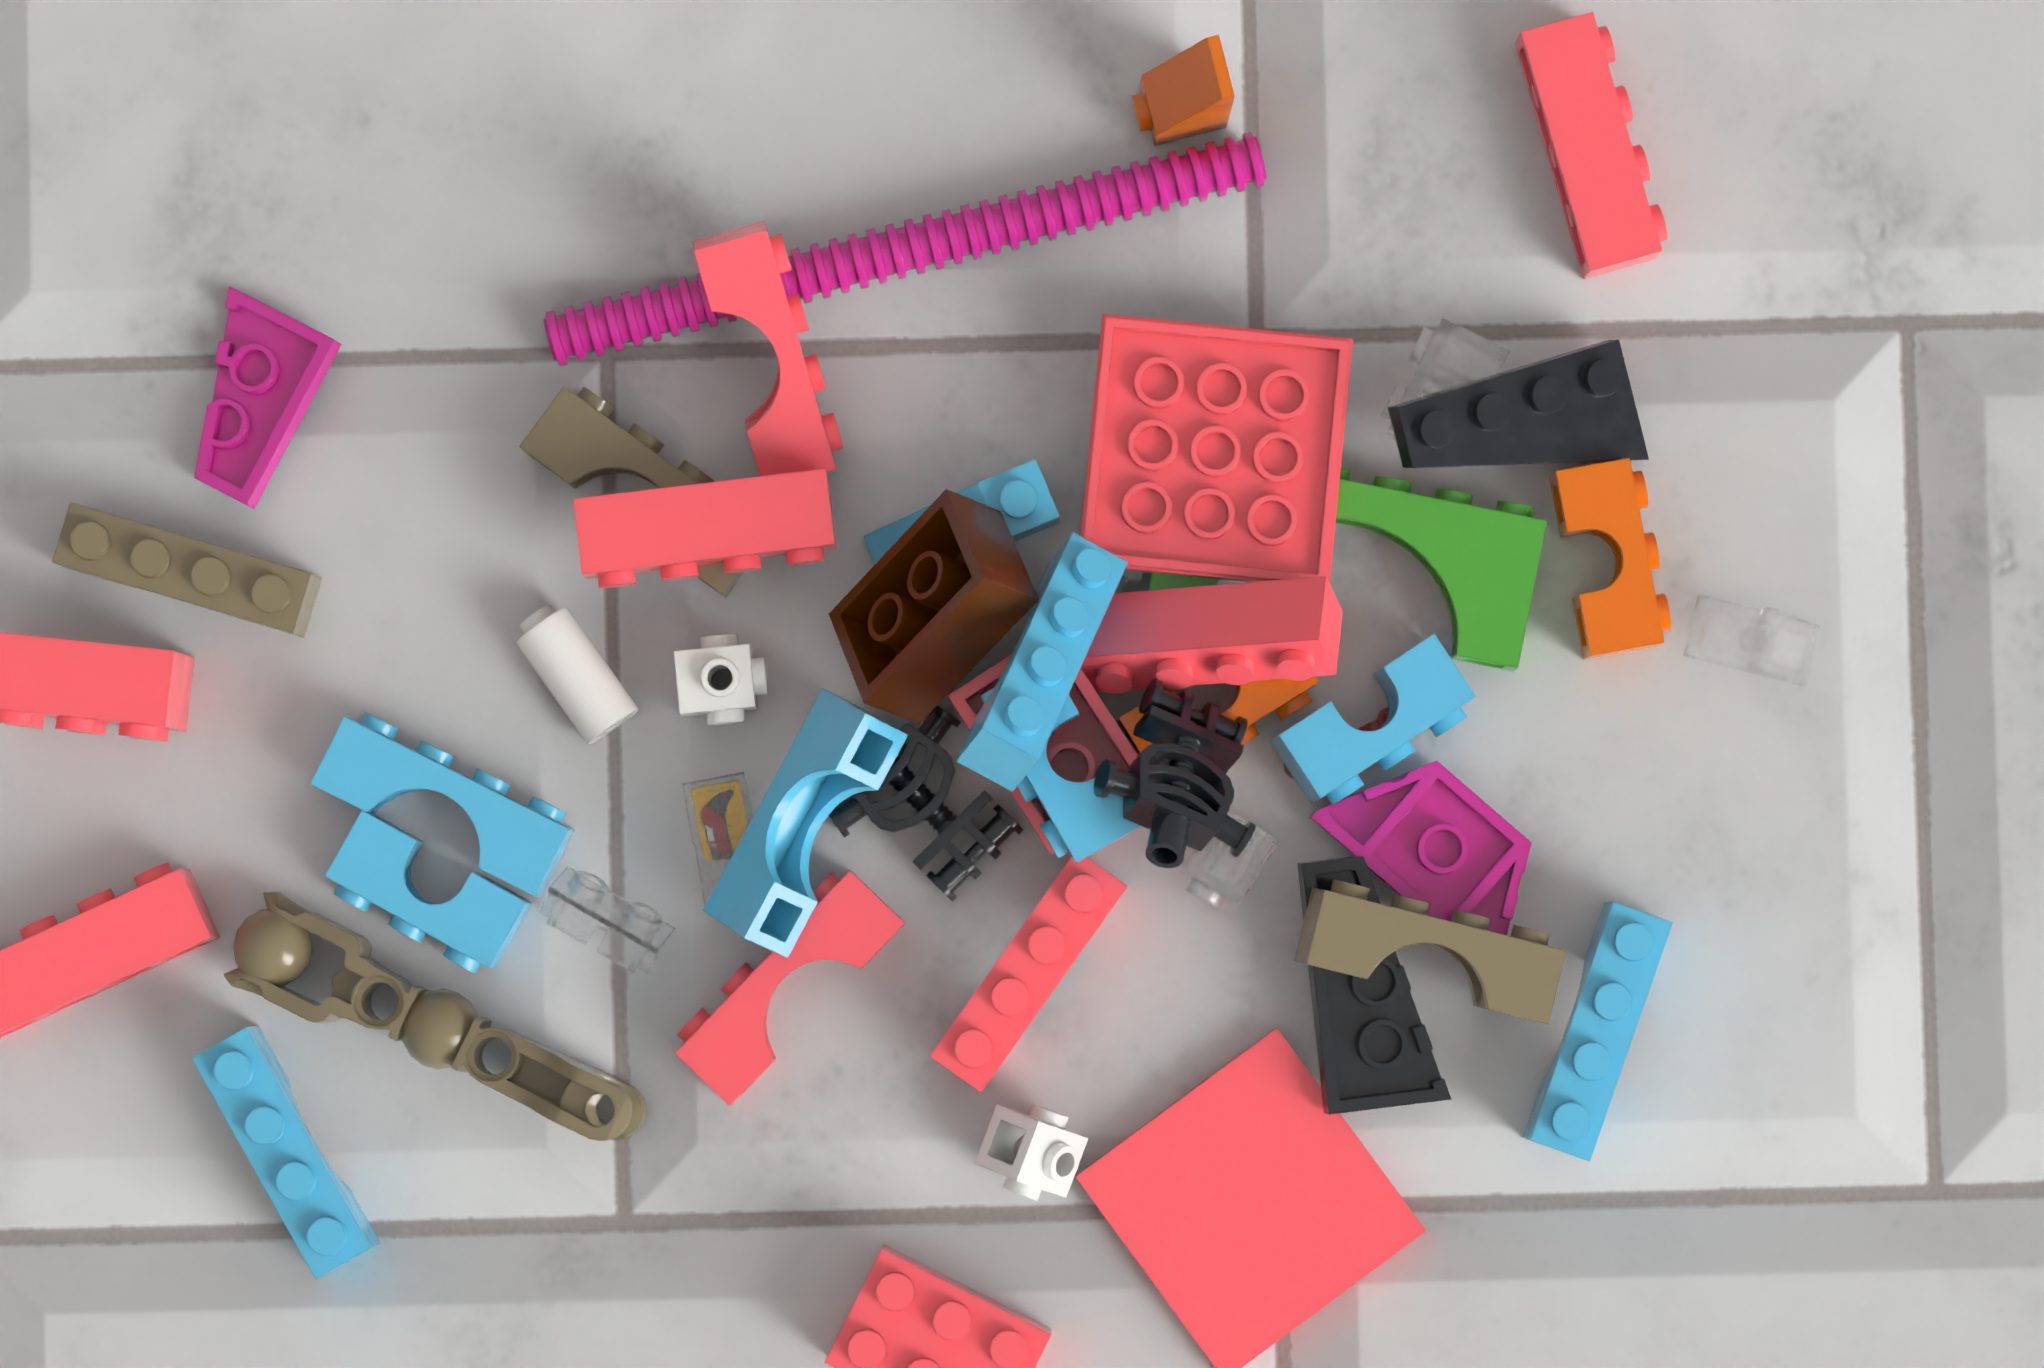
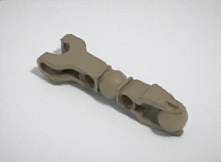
(434, 1025)

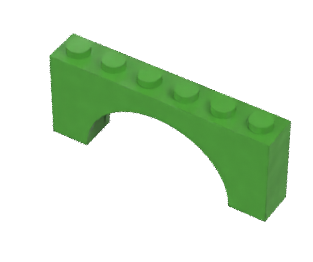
(1474, 554)

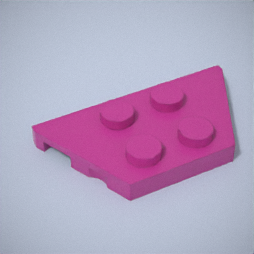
(1434, 843)

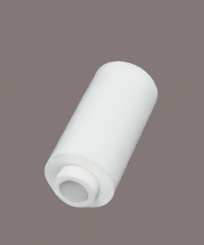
(575, 673)

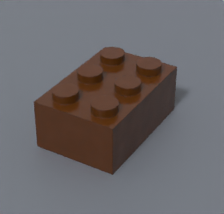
(933, 606)

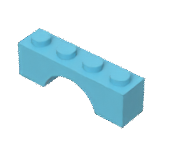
(1045, 663)
(514, 839)
(767, 882)
(1599, 1031)
(283, 1153)

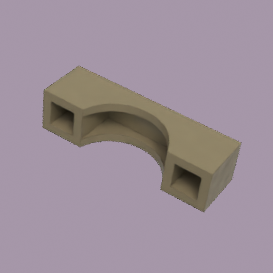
(582, 444)
(187, 569)
(1504, 972)

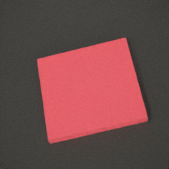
(1216, 449)
(1250, 1203)

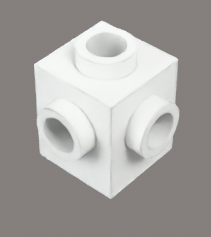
(695, 679)
(1031, 1151)

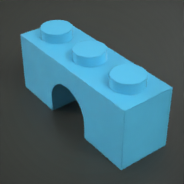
(1421, 694)
(1078, 818)
(377, 870)

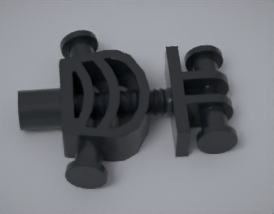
(1180, 779)
(931, 807)

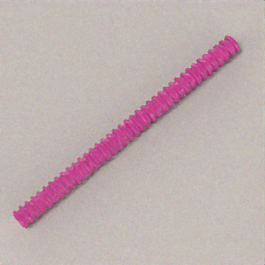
(924, 244)

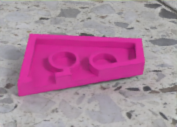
(260, 395)

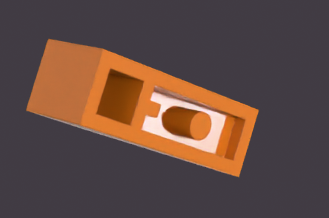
(1186, 94)

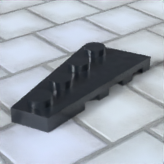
(1534, 414)
(1367, 1029)

